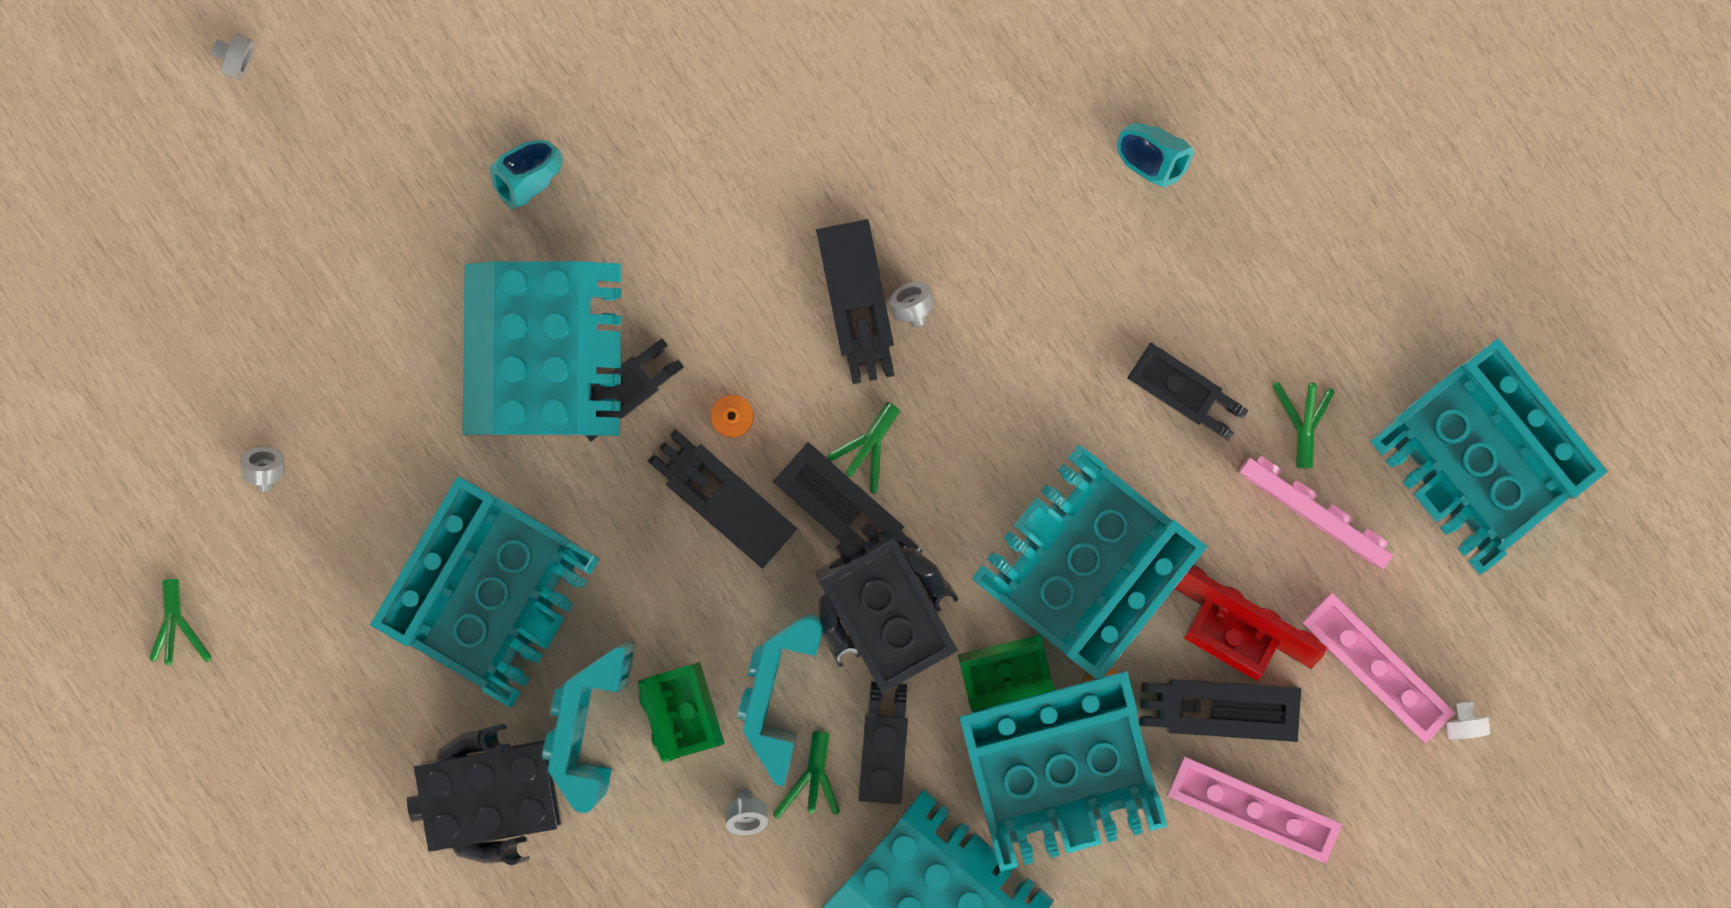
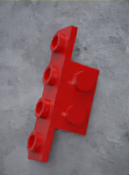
(1241, 630)

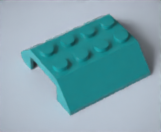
(538, 348)
(1489, 453)
(1091, 564)
(483, 589)
(773, 744)
(1061, 767)
(579, 782)
(924, 871)

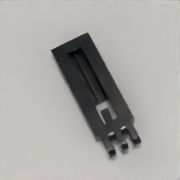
(855, 284)
(835, 498)
(733, 508)
(1236, 709)

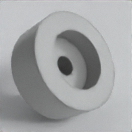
(235, 55)
(912, 303)
(262, 467)
(746, 814)

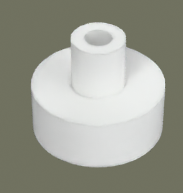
(1467, 724)

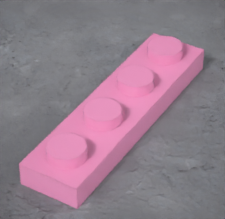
(1331, 521)
(1378, 668)
(1254, 809)

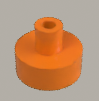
(742, 421)

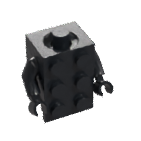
(884, 608)
(484, 794)

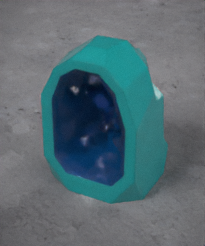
(1154, 153)
(525, 171)

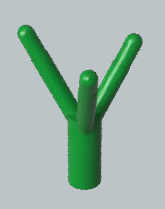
(1305, 430)
(869, 440)
(173, 615)
(815, 773)

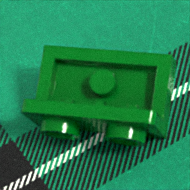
(1005, 672)
(680, 712)

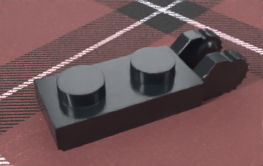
(635, 383)
(1183, 389)
(884, 750)

